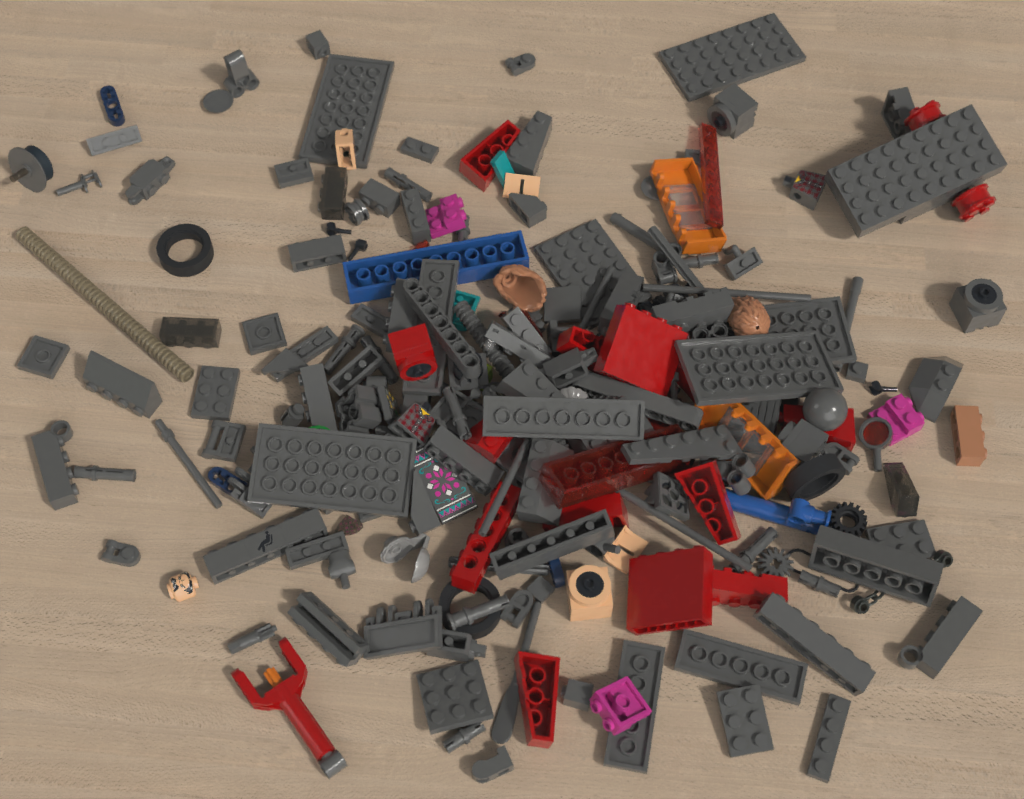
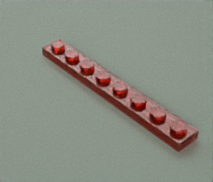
(710, 176)

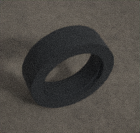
(179, 233)
(814, 477)
(476, 630)

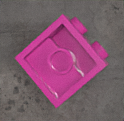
(447, 216)
(900, 416)
(619, 705)

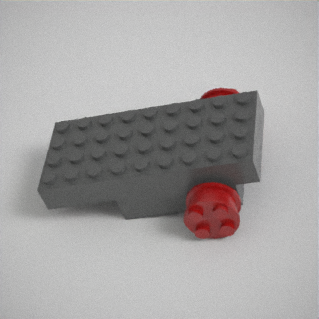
(920, 171)

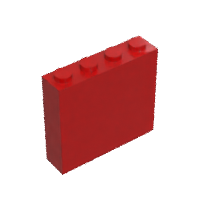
(640, 350)
(670, 591)

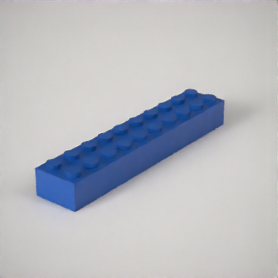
(478, 259)

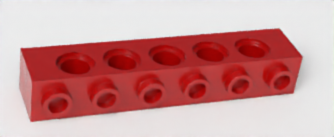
(470, 578)

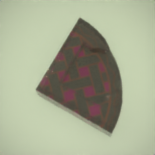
(349, 526)

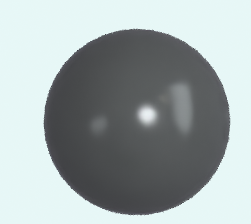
(825, 408)

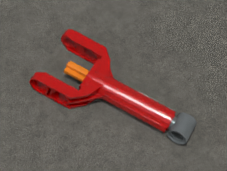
(287, 697)

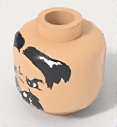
(182, 586)

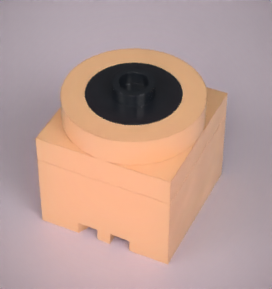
(588, 593)

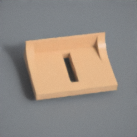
(513, 183)
(629, 542)

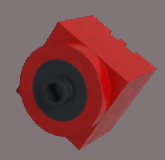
(413, 353)

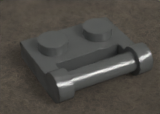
(229, 443)

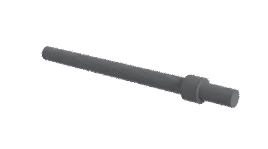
(169, 436)

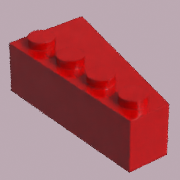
(477, 164)
(580, 338)
(710, 498)
(745, 588)
(538, 691)

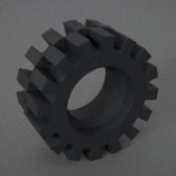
(852, 512)

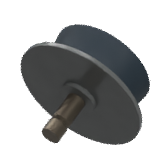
(30, 167)

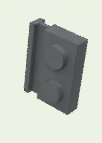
(294, 172)

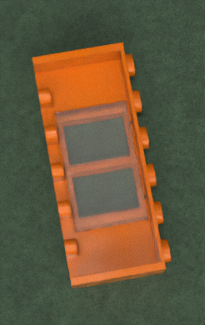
(682, 200)
(763, 448)

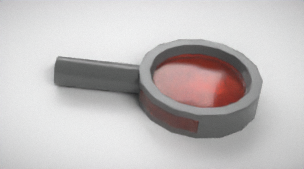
(876, 435)

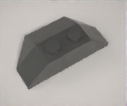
(933, 385)

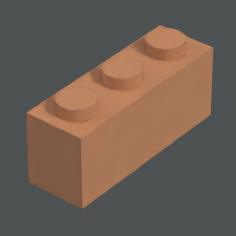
(968, 436)

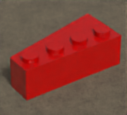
(611, 502)

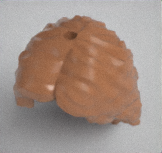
(521, 287)
(748, 315)

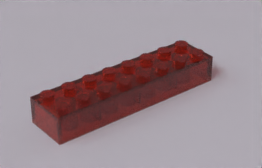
(602, 471)

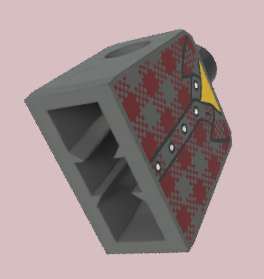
(806, 188)
(414, 423)

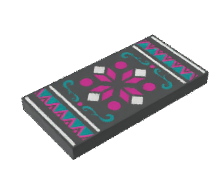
(445, 489)

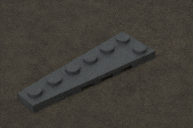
(694, 444)

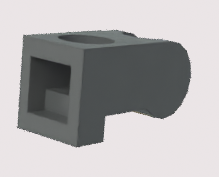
(487, 770)

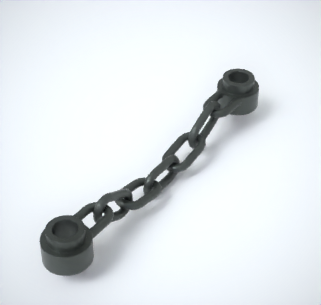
(861, 605)

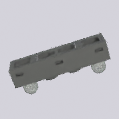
(514, 344)

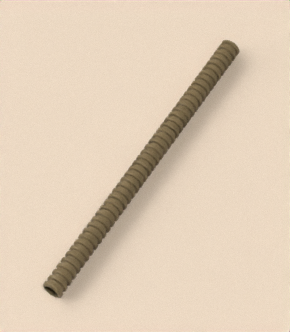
(105, 304)

